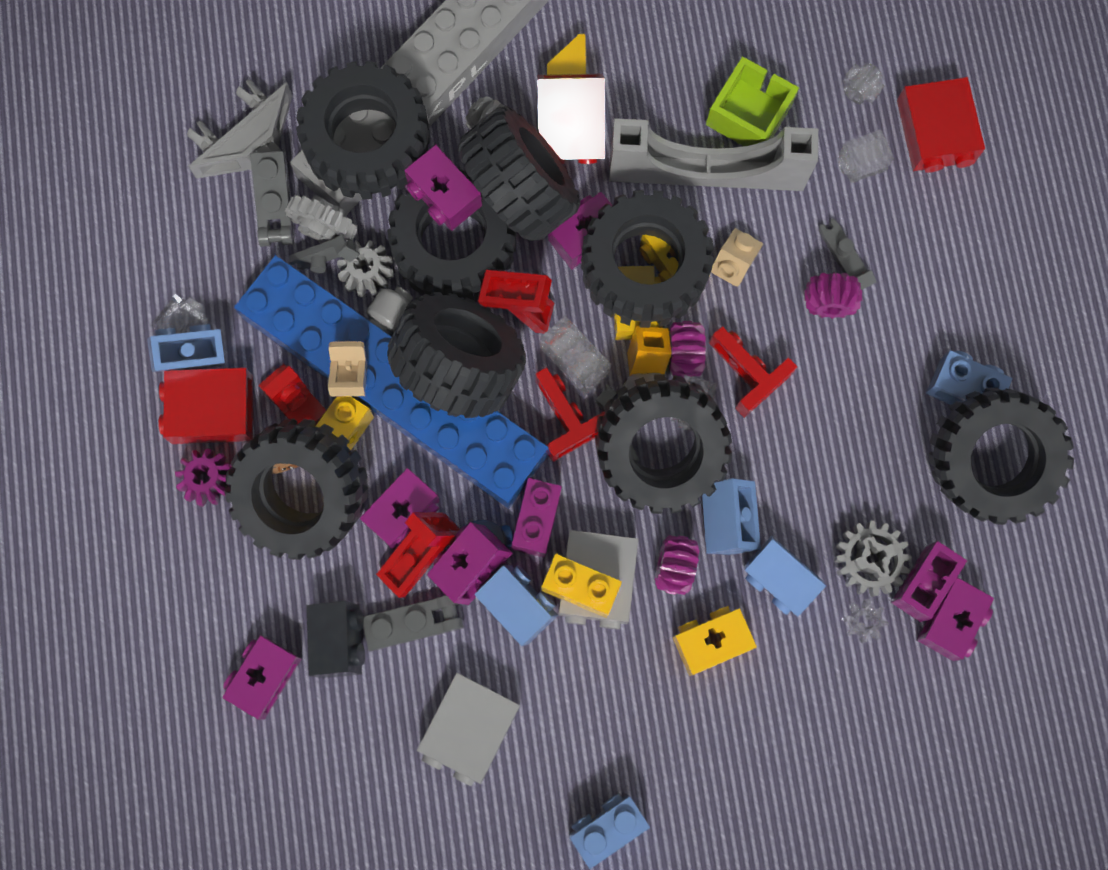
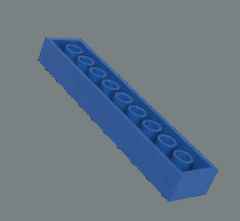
(307, 318)

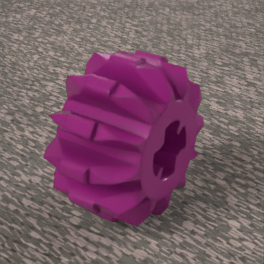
(833, 295)
(687, 348)
(194, 485)
(677, 564)

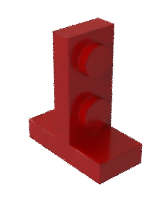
(521, 294)
(750, 369)
(291, 395)
(567, 414)
(418, 550)

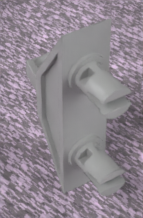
(254, 134)

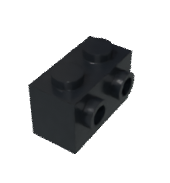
(335, 639)

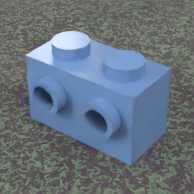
(185, 350)
(961, 375)
(731, 518)
(784, 577)
(517, 604)
(609, 830)

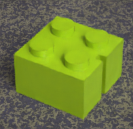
(747, 112)

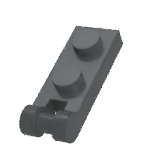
(271, 197)
(410, 623)

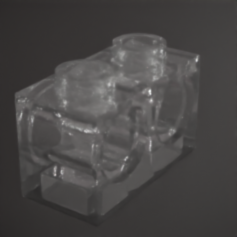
(575, 355)

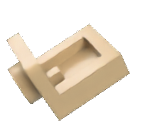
(736, 257)
(347, 368)

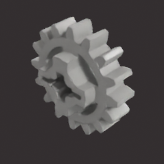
(320, 219)
(877, 570)

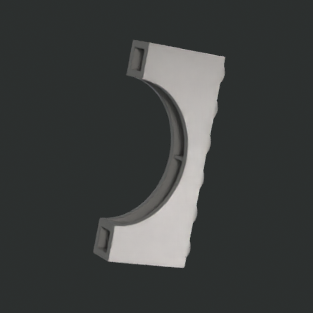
(775, 164)

